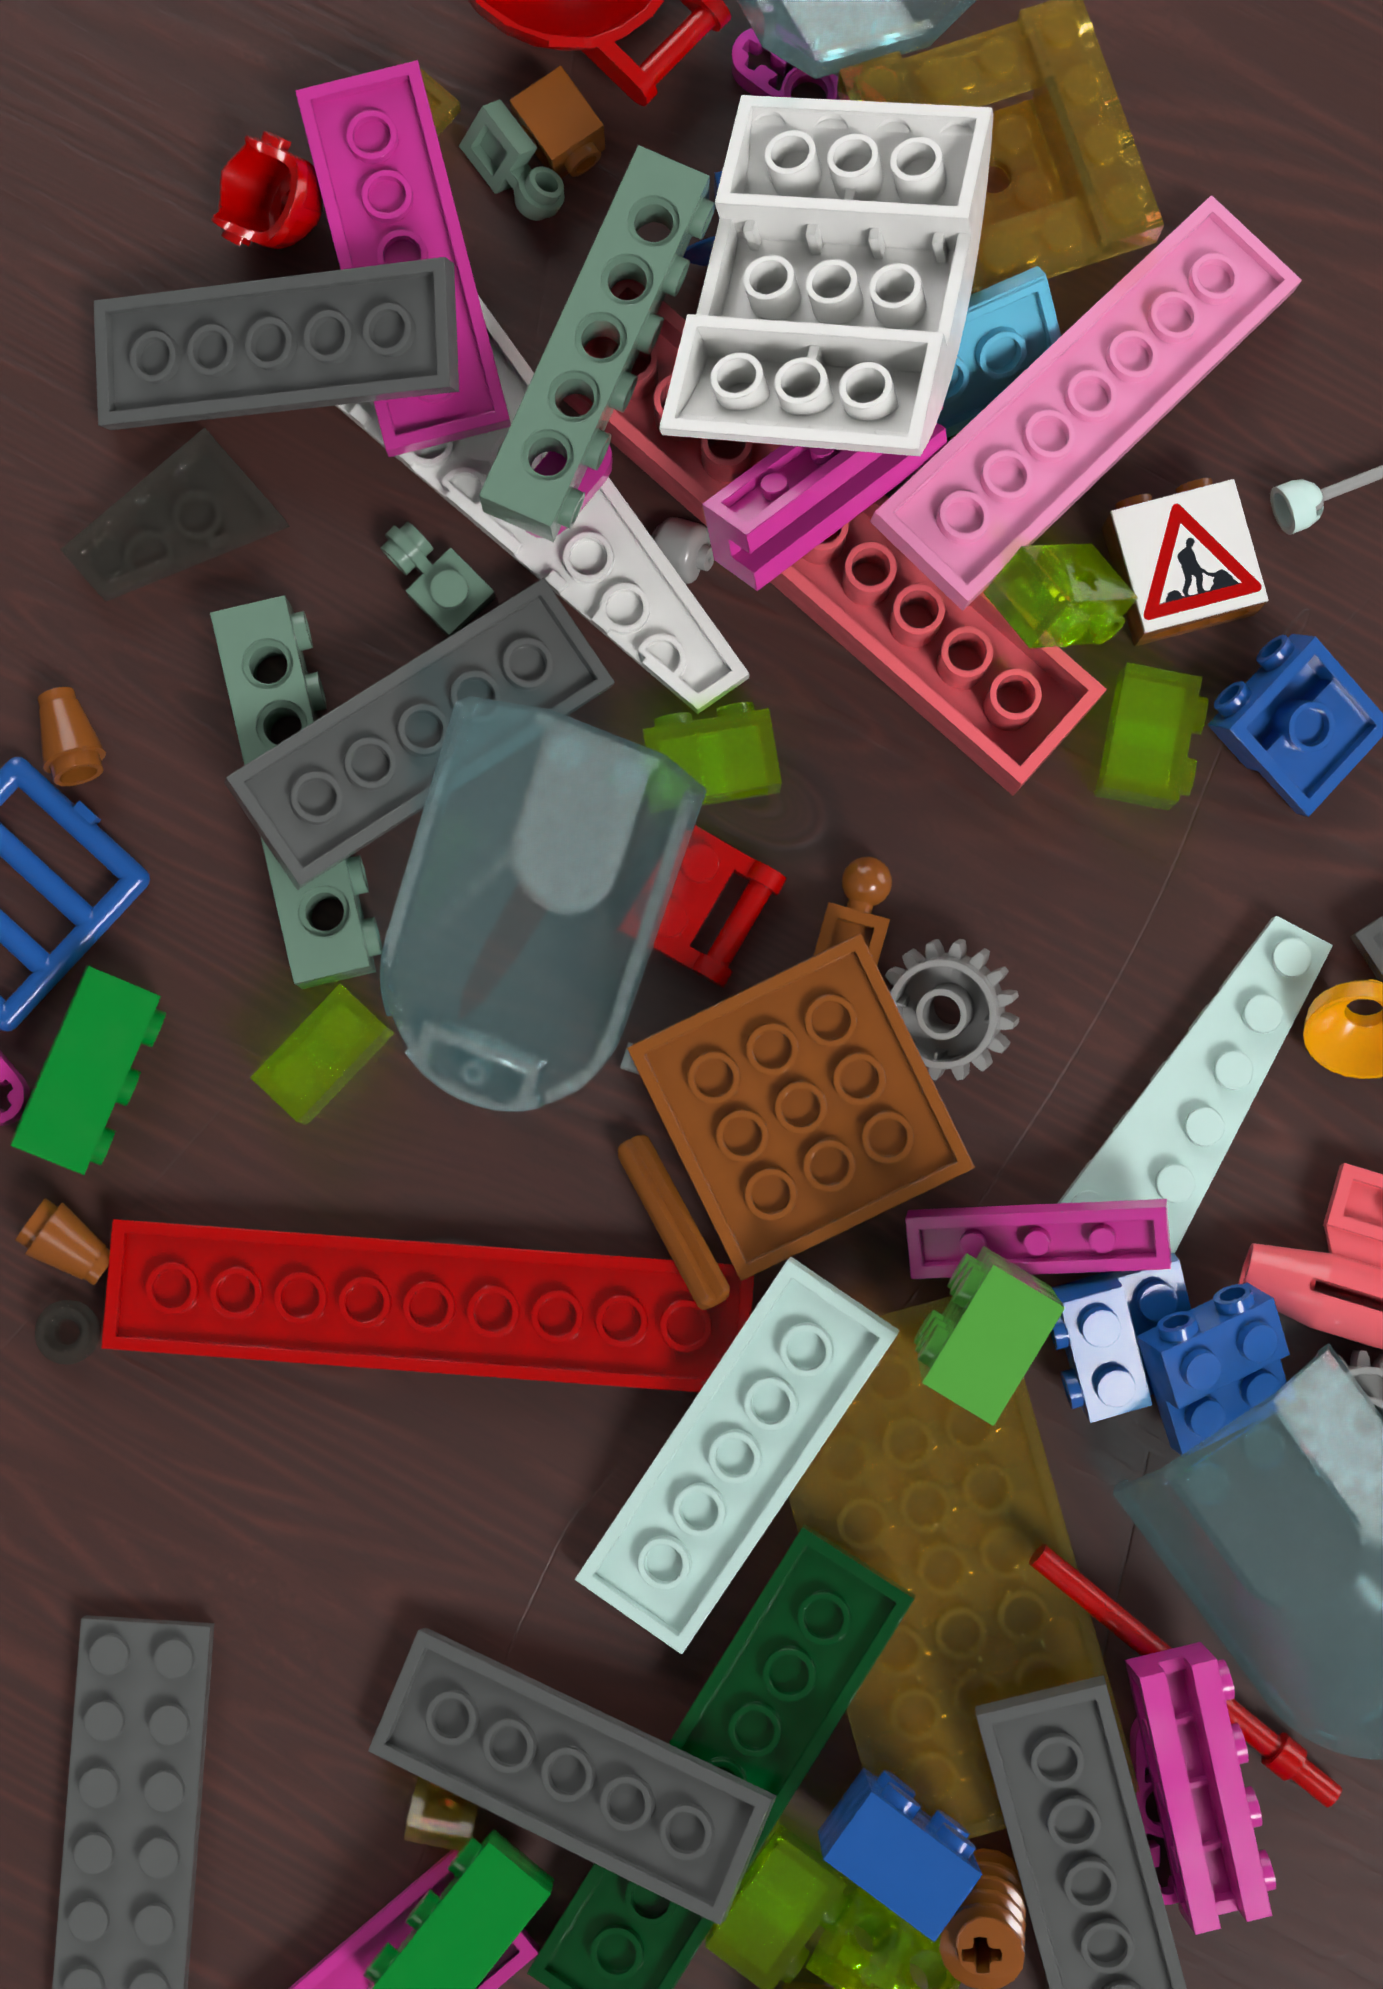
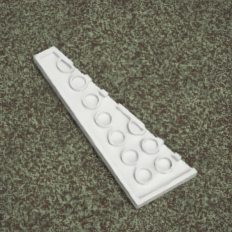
(599, 567)

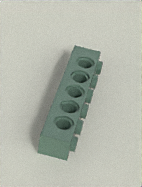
(650, 192)
(244, 640)

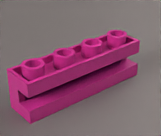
(797, 502)
(1200, 1785)

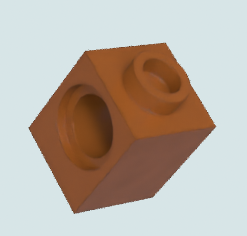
(560, 124)

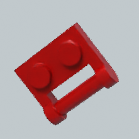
(698, 886)

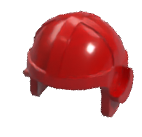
(268, 194)

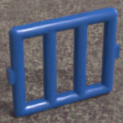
(88, 920)

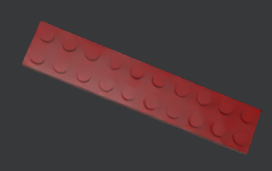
(414, 1306)

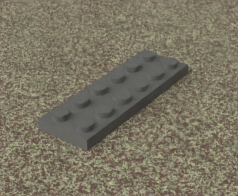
(277, 344)
(378, 752)
(573, 1775)
(133, 1804)
(1079, 1839)

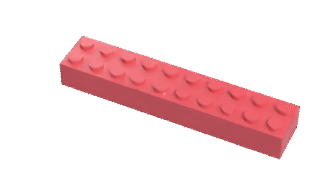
(949, 664)

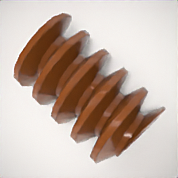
(987, 1932)

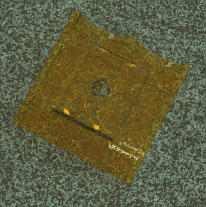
(1066, 151)

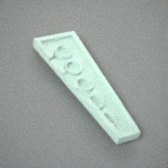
(1204, 1089)

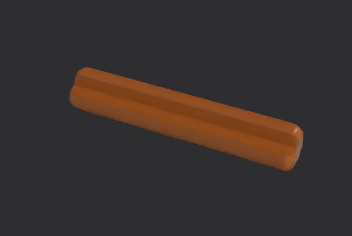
(673, 1222)

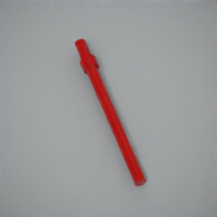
(1279, 1752)

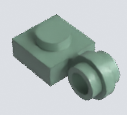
(501, 156)
(446, 590)

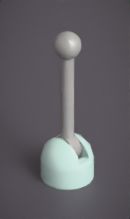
(1301, 502)

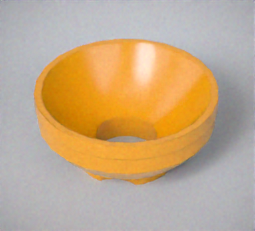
(1342, 1039)

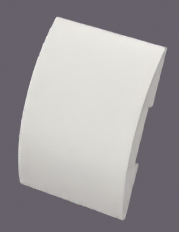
(835, 275)

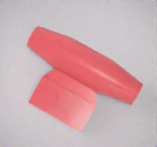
(1339, 1288)

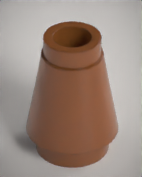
(68, 739)
(64, 1242)

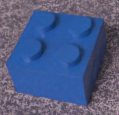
(899, 1852)

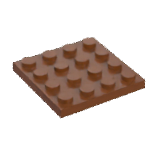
(800, 1107)

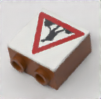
(1185, 559)

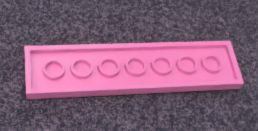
(1085, 402)

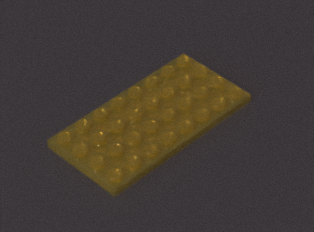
(954, 1521)

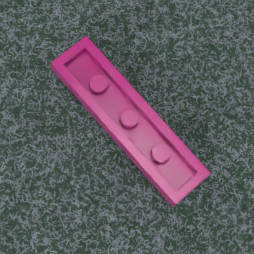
(1043, 1237)

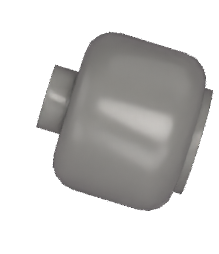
(685, 546)

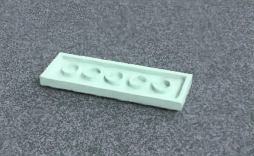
(737, 1454)

